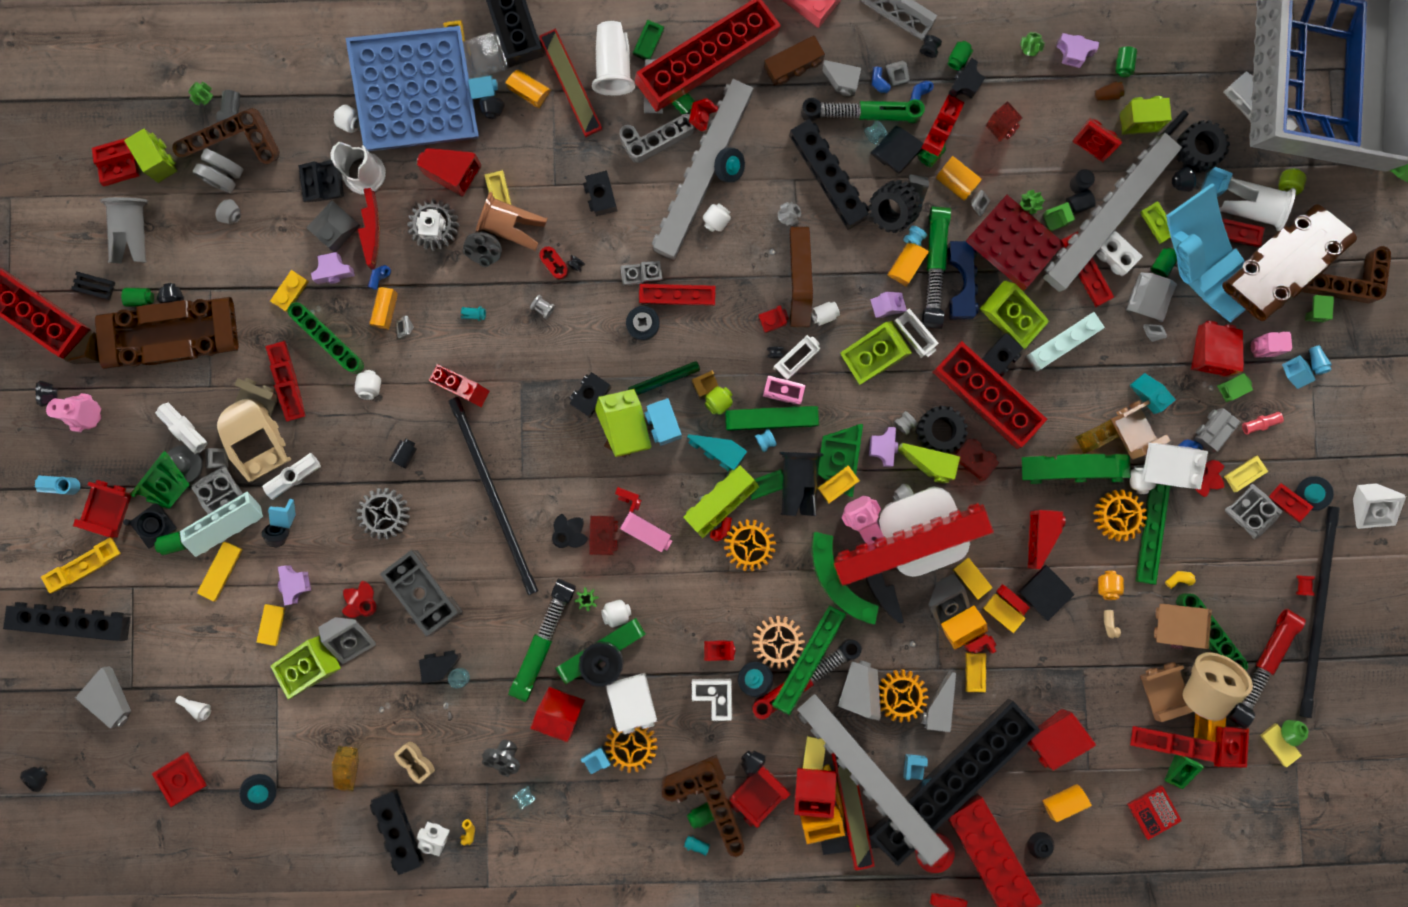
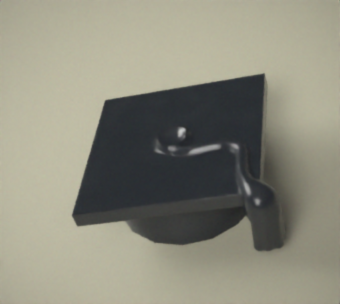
(151, 524)

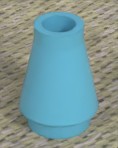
(1319, 361)

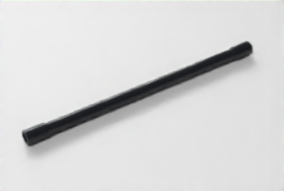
(459, 414)
(1307, 701)

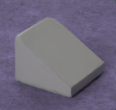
(898, 73)
(216, 458)

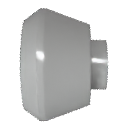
(228, 212)
(901, 492)

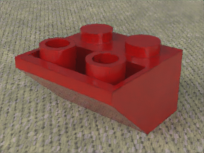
(815, 793)

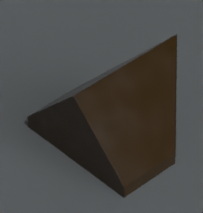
(85, 351)

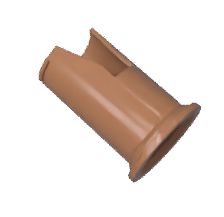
(501, 218)

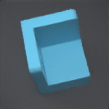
(1219, 177)
(1298, 372)
(282, 516)
(596, 760)
(914, 766)

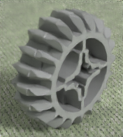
(449, 229)
(379, 520)

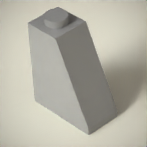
(861, 691)
(105, 698)

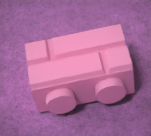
(1271, 344)
(784, 390)

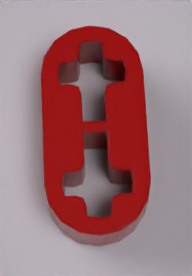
(550, 265)
(1012, 599)
(942, 900)

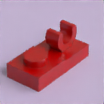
(1290, 502)

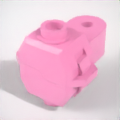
(76, 411)
(863, 516)

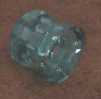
(875, 132)
(455, 677)
(524, 797)

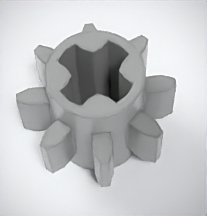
(789, 213)

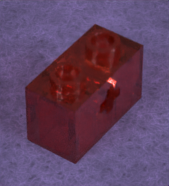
(1004, 122)
(986, 463)
(597, 545)

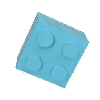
(663, 421)

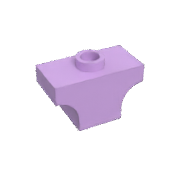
(1076, 49)
(331, 269)
(888, 304)
(884, 447)
(292, 584)

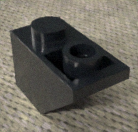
(437, 668)

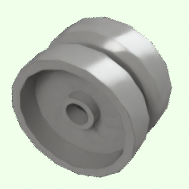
(218, 171)

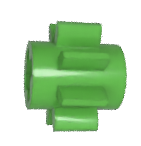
(1032, 44)
(200, 93)
(1032, 201)
(592, 598)

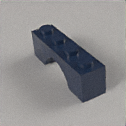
(962, 257)

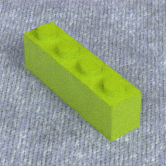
(721, 501)

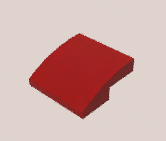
(114, 162)

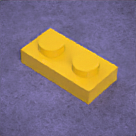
(289, 290)

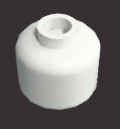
(347, 118)
(716, 217)
(367, 385)
(1136, 481)
(616, 613)

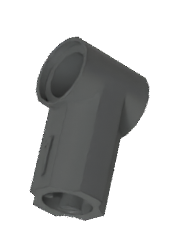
(229, 106)

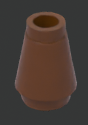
(1110, 92)

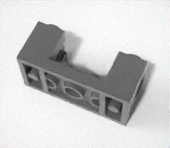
(435, 607)

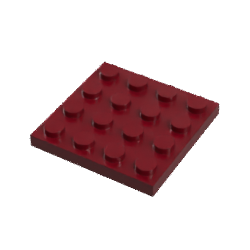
(1014, 242)

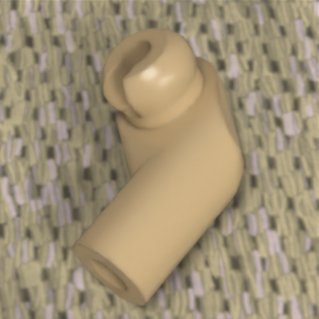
(1109, 624)

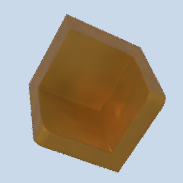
(704, 384)

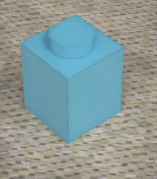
(483, 86)

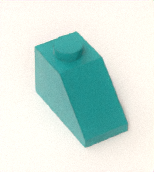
(1154, 391)

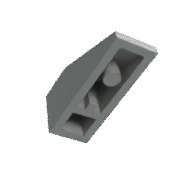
(939, 709)

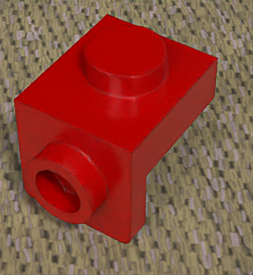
(719, 650)

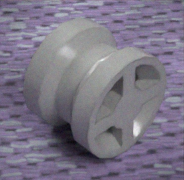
(905, 423)

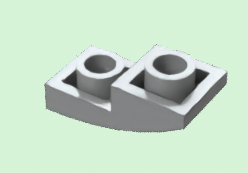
(641, 273)

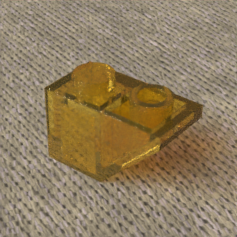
(345, 768)

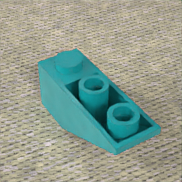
(723, 450)

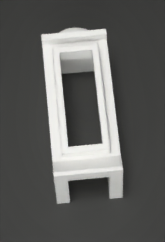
(931, 342)
(812, 343)

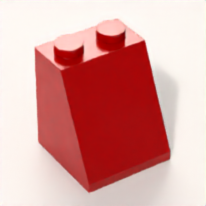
(449, 168)
(1218, 349)
(558, 714)
(1060, 740)

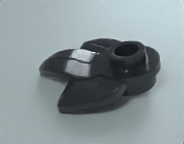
(571, 530)

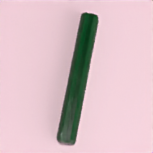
(666, 378)

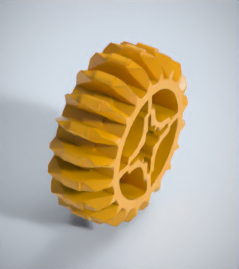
(1117, 508)
(753, 528)
(906, 688)
(640, 746)

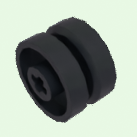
(593, 672)

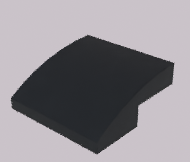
(897, 149)
(320, 181)
(1046, 593)

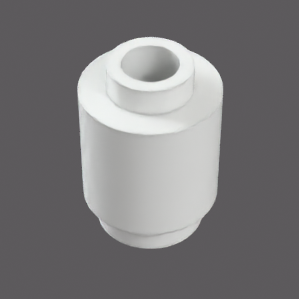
(825, 313)

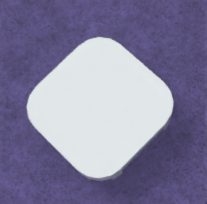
(921, 509)

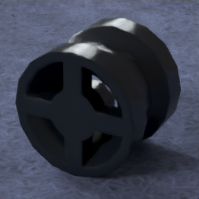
(930, 46)

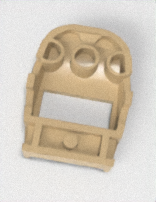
(243, 420)

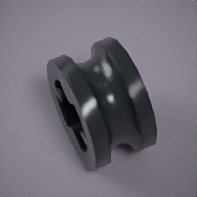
(575, 263)
(775, 352)

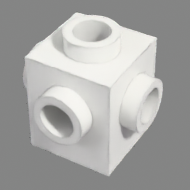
(430, 224)
(432, 838)

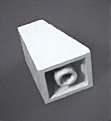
(632, 703)

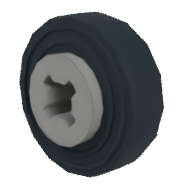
(647, 328)

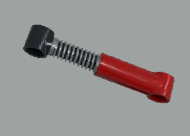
(1287, 627)
(825, 666)

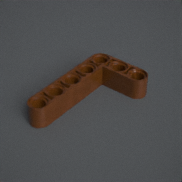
(226, 131)
(801, 276)
(1363, 286)
(715, 801)

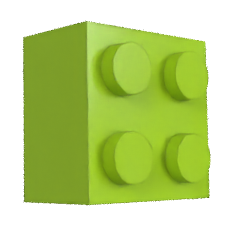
(1145, 115)
(151, 155)

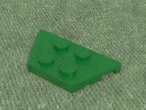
(840, 451)
(162, 483)

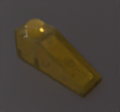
(1097, 436)

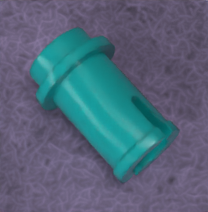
(473, 313)
(696, 845)

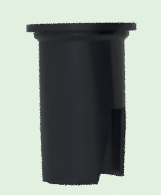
(799, 483)

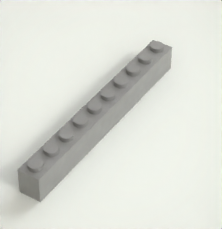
(702, 170)
(1111, 212)
(876, 784)

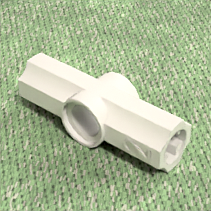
(181, 428)
(282, 483)

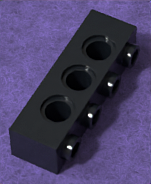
(392, 801)

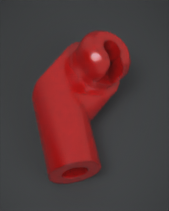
(721, 532)

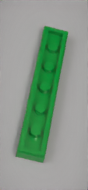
(1152, 534)
(809, 660)

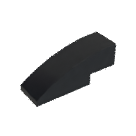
(885, 596)

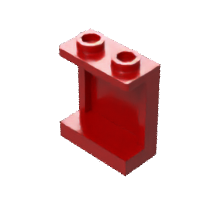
(104, 509)
(758, 796)

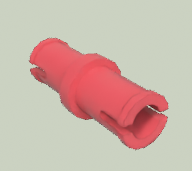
(1262, 423)

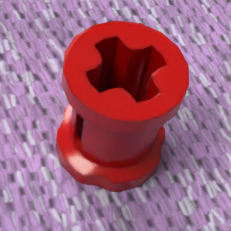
(1305, 585)

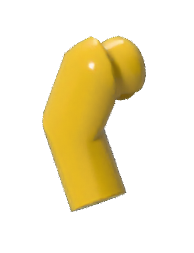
(1180, 576)
(469, 828)

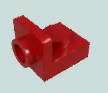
(700, 113)
(773, 319)
(625, 496)
(978, 643)

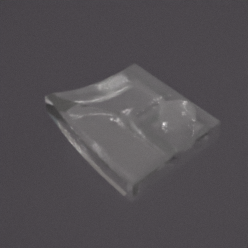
(484, 55)

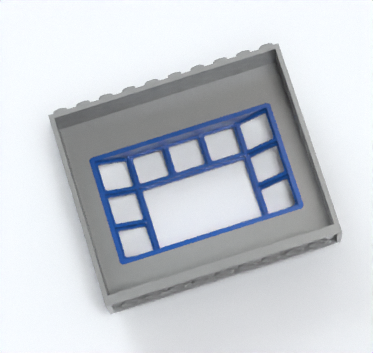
(1373, 85)

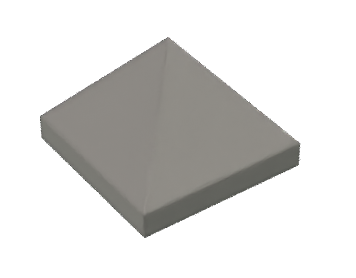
(980, 202)
(403, 326)
(1154, 332)

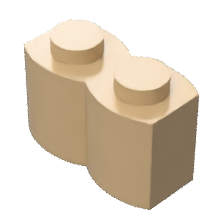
(411, 757)

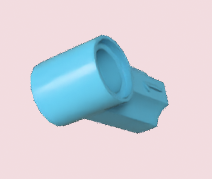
(57, 485)

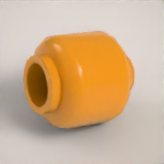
(1110, 585)

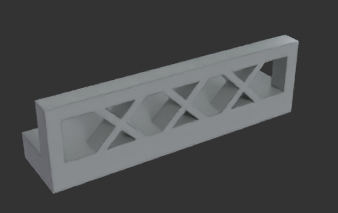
(909, 7)

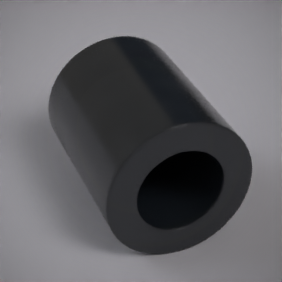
(1082, 181)
(1081, 201)
(403, 453)

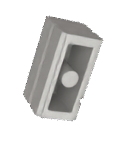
(1216, 430)

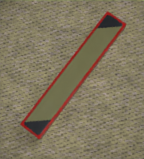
(570, 82)
(854, 818)

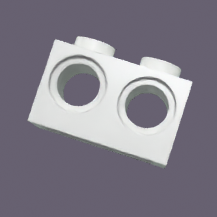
(1121, 249)

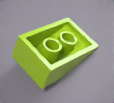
(1014, 313)
(876, 352)
(623, 422)
(931, 462)
(304, 667)

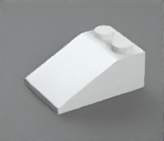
(1174, 465)

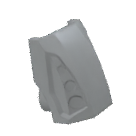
(1151, 295)
(216, 489)
(1254, 511)

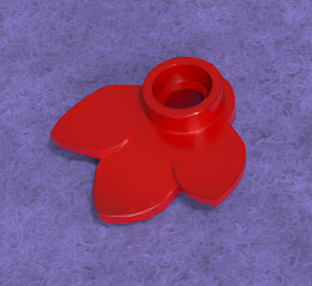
(1211, 477)
(357, 599)

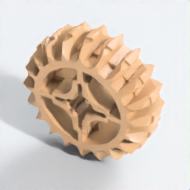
(779, 659)

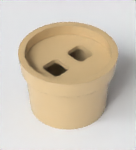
(1216, 686)

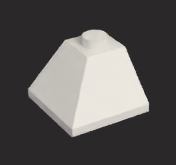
(1377, 506)

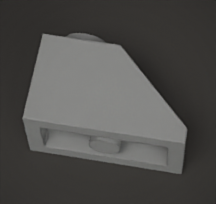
(842, 77)

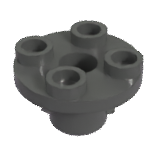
(482, 248)
(187, 462)
(502, 758)

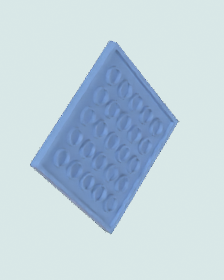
(412, 88)

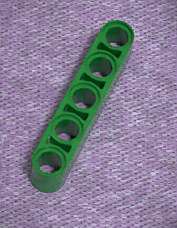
(318, 333)
(772, 418)
(1220, 637)
(621, 638)

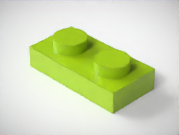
(1156, 221)

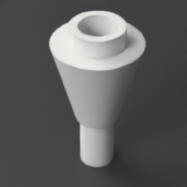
(198, 710)

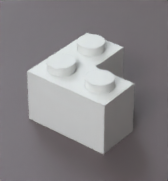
(716, 691)

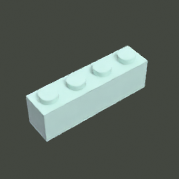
(1065, 342)
(221, 524)

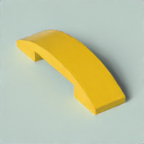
(81, 566)

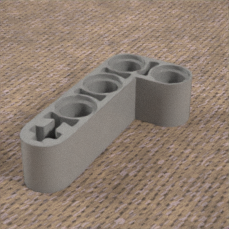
(658, 134)

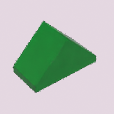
(1182, 771)

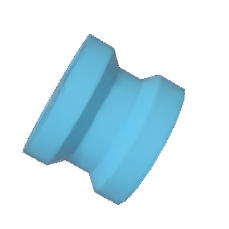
(915, 235)
(765, 440)

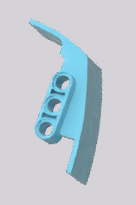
(1205, 251)

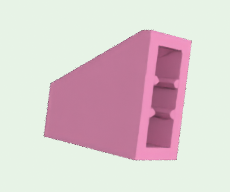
(646, 532)

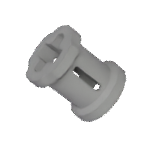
(542, 306)

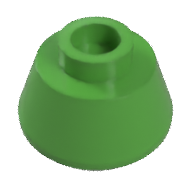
(1294, 732)

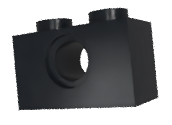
(600, 182)
(1009, 348)
(589, 382)

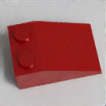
(1097, 140)
(1043, 533)

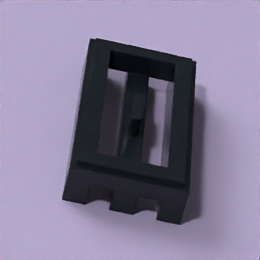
(78, 281)

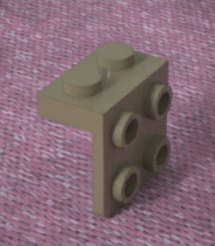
(263, 395)

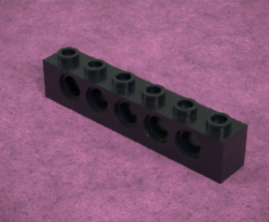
(810, 130)
(17, 620)

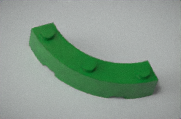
(1076, 467)
(829, 580)

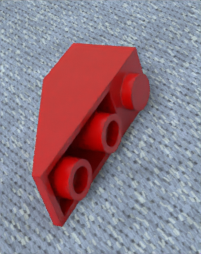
(459, 385)

